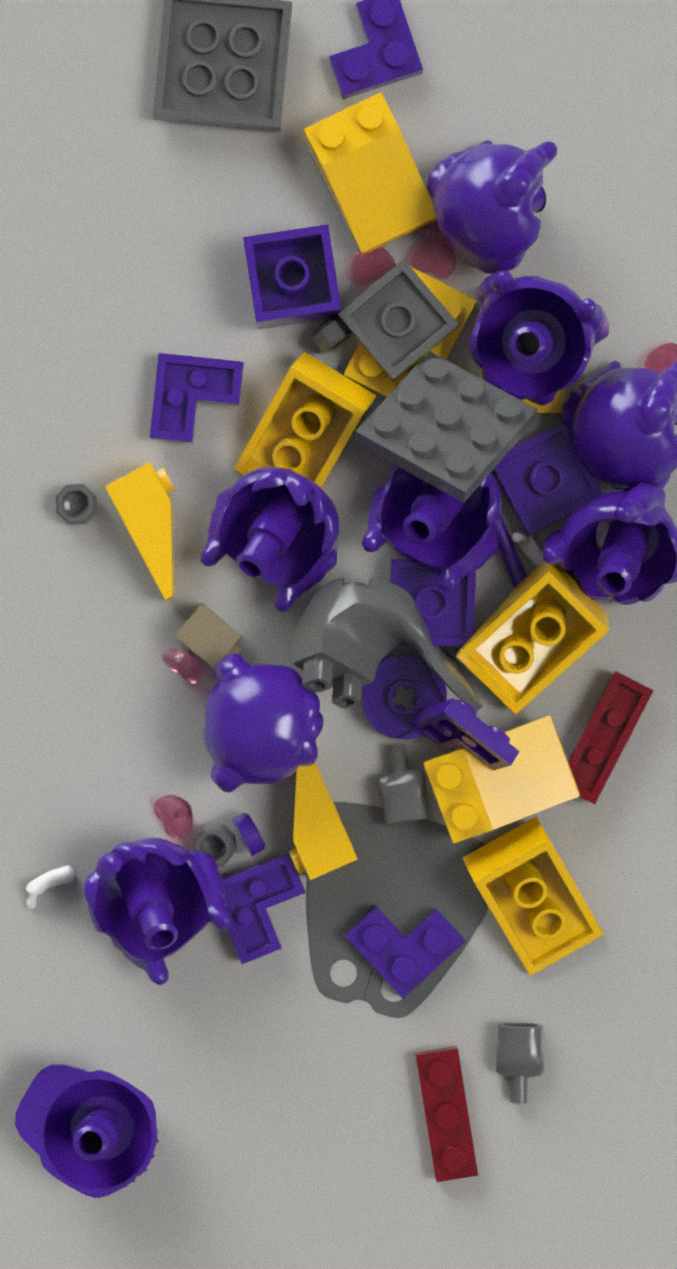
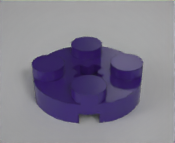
(378, 695)

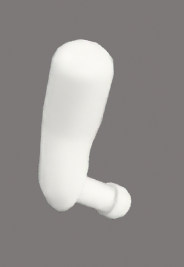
(529, 547)
(48, 880)

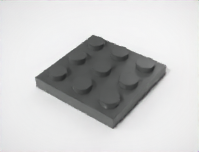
(223, 62)
(446, 426)

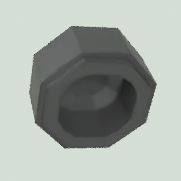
(330, 335)
(76, 504)
(216, 842)

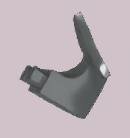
(351, 631)

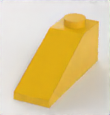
(148, 515)
(318, 829)

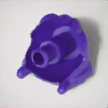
(488, 202)
(534, 335)
(625, 424)
(434, 525)
(276, 531)
(619, 545)
(259, 723)
(155, 900)

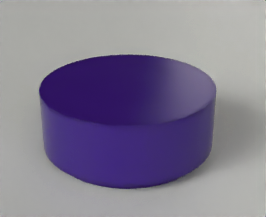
(248, 833)

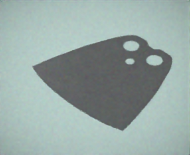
(407, 877)

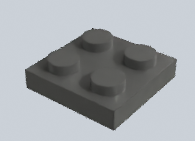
(398, 320)

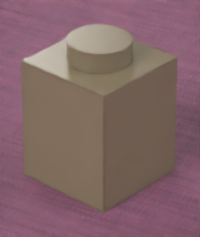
(209, 636)

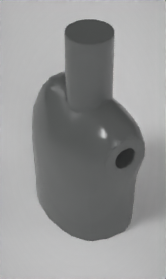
(402, 791)
(519, 1056)

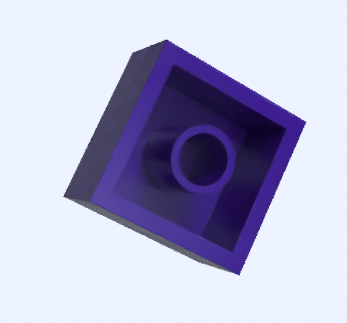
(292, 276)

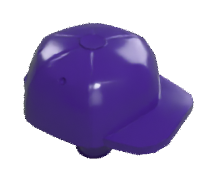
(88, 1128)

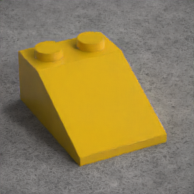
(370, 173)
(308, 421)
(534, 636)
(482, 799)
(532, 896)

